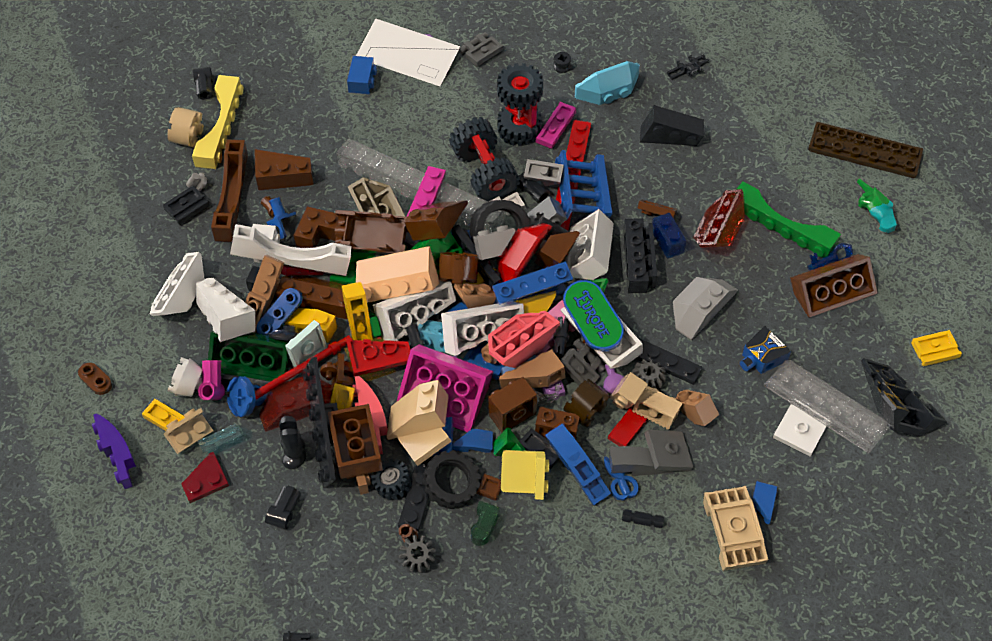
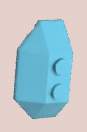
(608, 84)

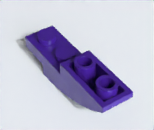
(114, 447)

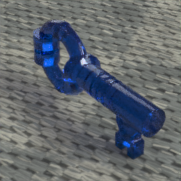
(833, 257)

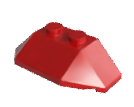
(520, 250)

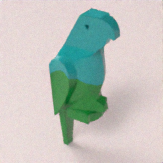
(878, 206)

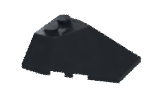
(899, 404)

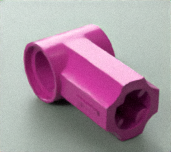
(211, 379)

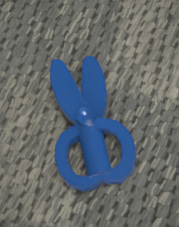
(621, 480)

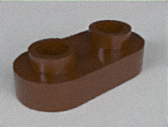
(93, 377)

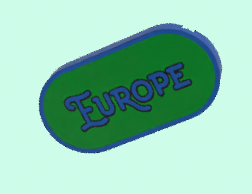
(593, 315)

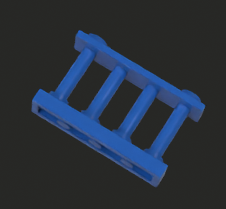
(598, 181)
(533, 284)

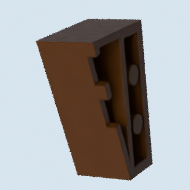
(281, 170)

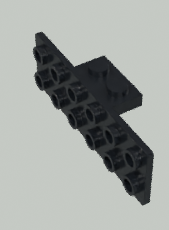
(319, 415)

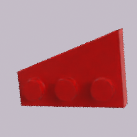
(374, 356)

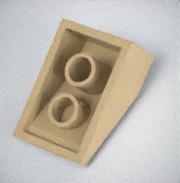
(418, 410)

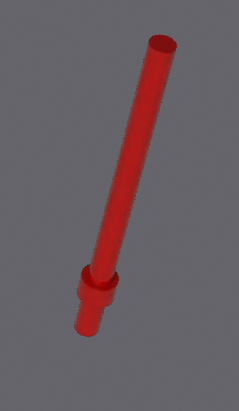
(333, 348)

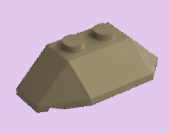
(375, 197)

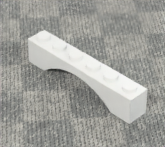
(329, 258)

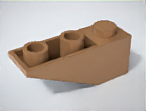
(539, 372)

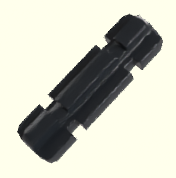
(643, 518)

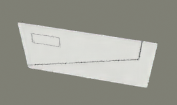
(408, 52)

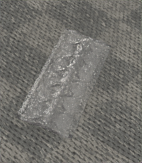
(827, 405)

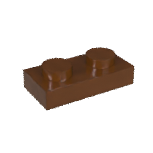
(650, 207)

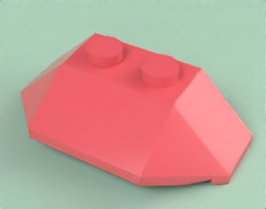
(521, 337)

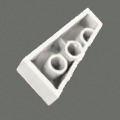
(411, 309)
(224, 310)
(471, 326)

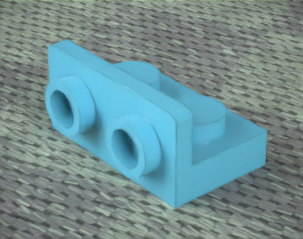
(432, 334)

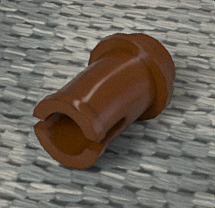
(265, 203)
(407, 532)

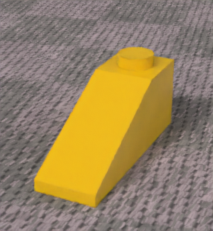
(357, 311)
(303, 317)

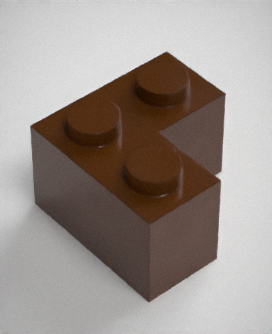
(315, 225)

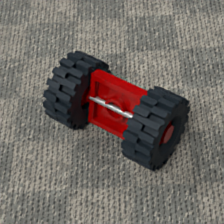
(520, 90)
(474, 141)

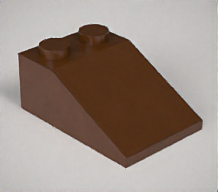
(434, 220)

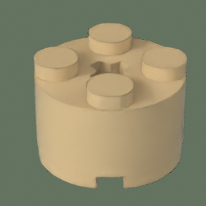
(185, 127)

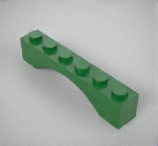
(816, 238)

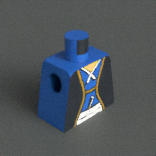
(764, 352)

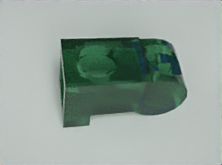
(486, 522)

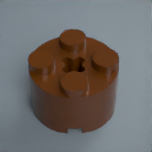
(458, 267)

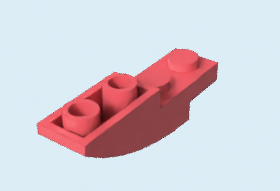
(367, 396)

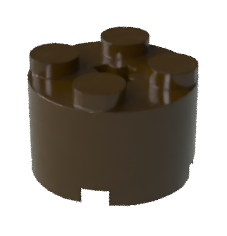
(587, 401)

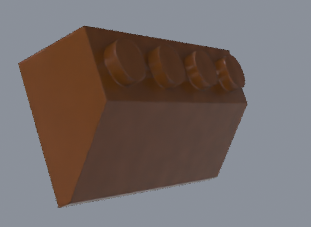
(834, 284)
(316, 294)

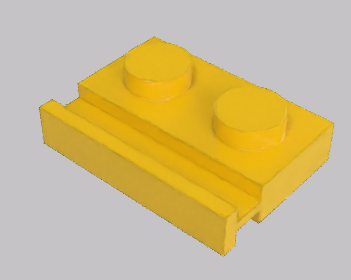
(936, 348)

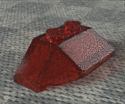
(721, 220)
(289, 400)

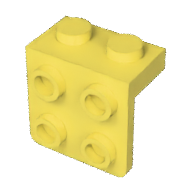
(524, 472)

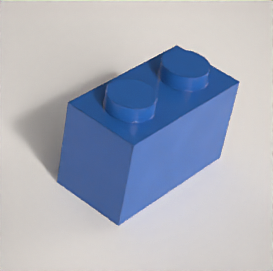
(361, 75)

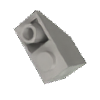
(492, 244)

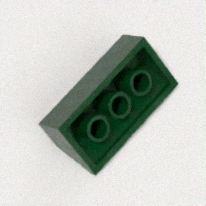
(250, 356)

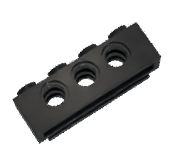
(635, 256)

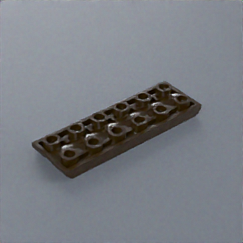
(865, 150)

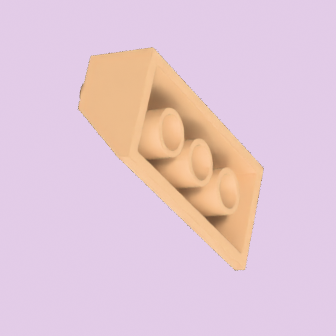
(397, 274)

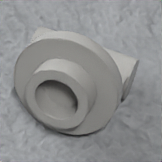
(197, 180)

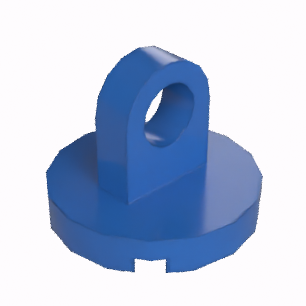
(242, 396)

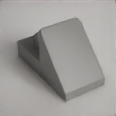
(545, 172)

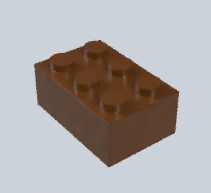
(355, 441)

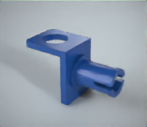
(279, 214)

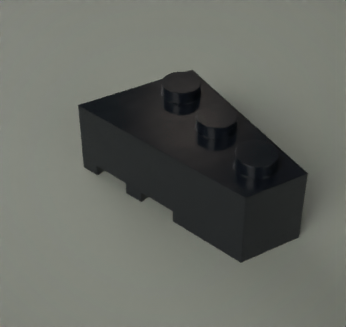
(671, 127)

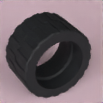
(515, 210)

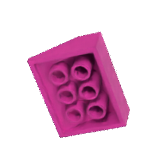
(461, 380)

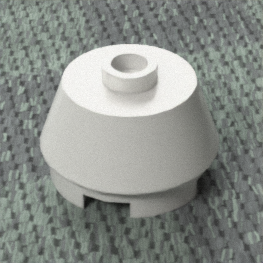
(186, 378)

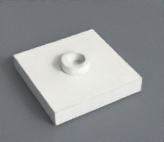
(799, 430)

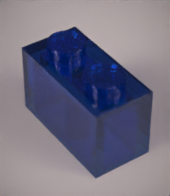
(668, 235)

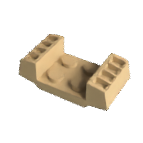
(736, 528)

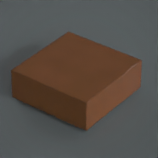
(489, 487)

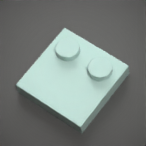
(306, 344)

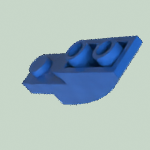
(578, 464)

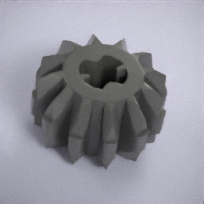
(657, 374)
(413, 547)

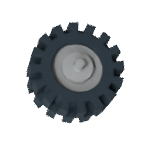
(392, 479)

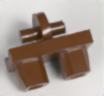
(337, 371)

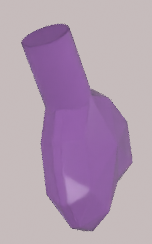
(611, 380)

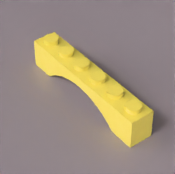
(209, 149)

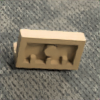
(188, 430)

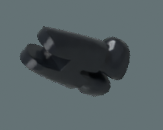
(291, 443)

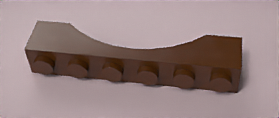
(234, 171)

